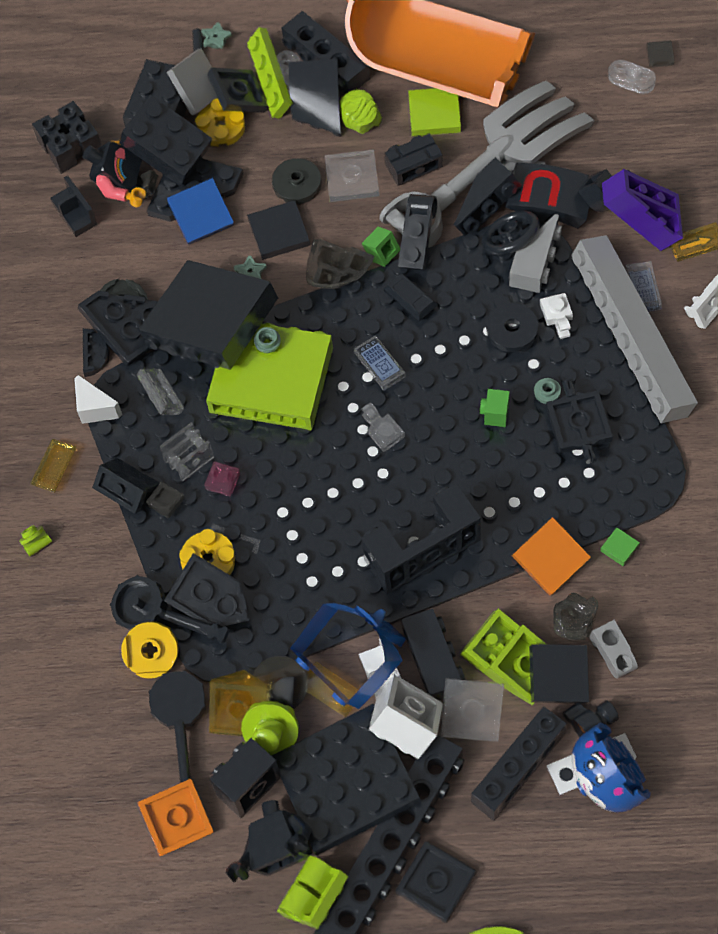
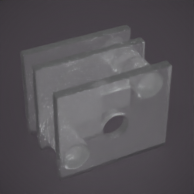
(177, 454)

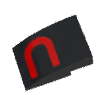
(548, 192)

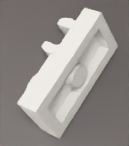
(706, 306)

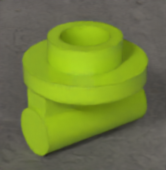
(34, 539)

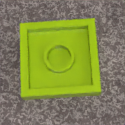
(434, 112)

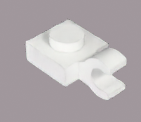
(557, 312)

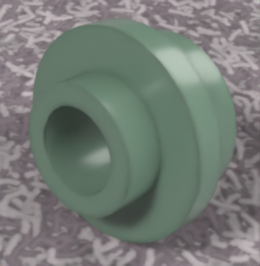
(267, 334)
(544, 396)

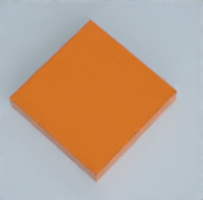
(551, 556)
(175, 817)

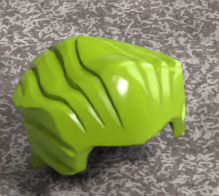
(359, 111)

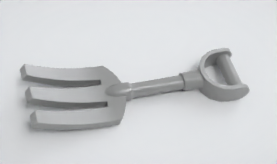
(503, 144)

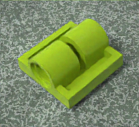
(312, 893)

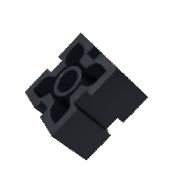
(66, 136)

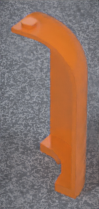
(438, 46)

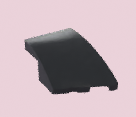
(316, 94)

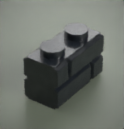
(413, 159)

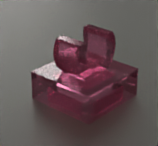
(222, 478)

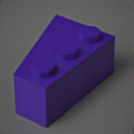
(644, 207)

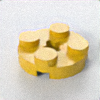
(229, 133)
(210, 542)
(139, 662)

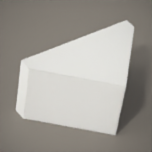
(93, 403)

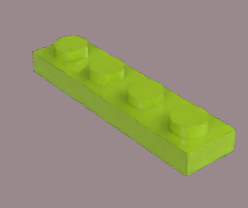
(269, 72)

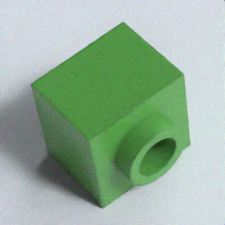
(382, 245)
(495, 407)

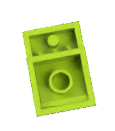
(502, 653)

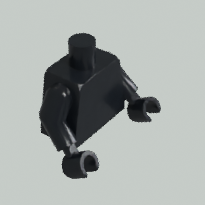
(272, 843)

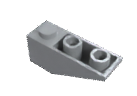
(531, 262)

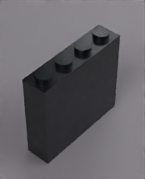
(208, 314)

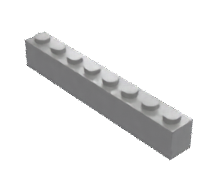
(634, 329)

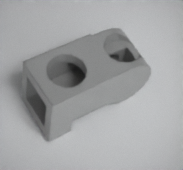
(614, 649)

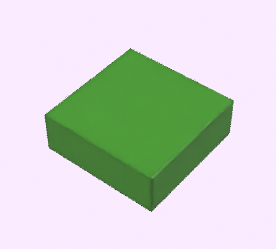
(620, 546)

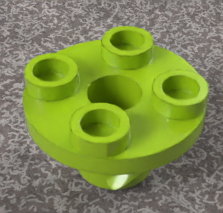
(270, 726)

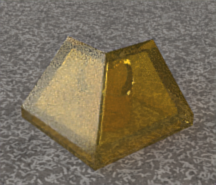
(231, 699)

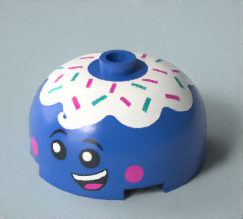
(598, 775)

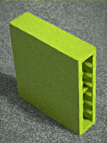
(275, 385)

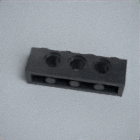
(316, 43)
(518, 763)

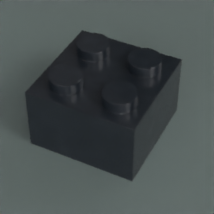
(245, 777)

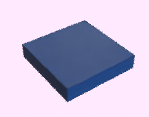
(200, 211)

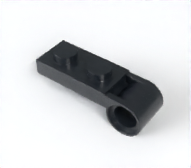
(416, 231)

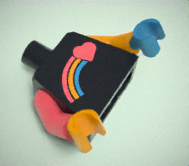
(115, 172)

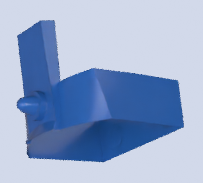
(386, 633)

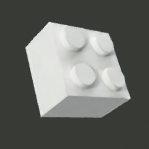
(406, 716)

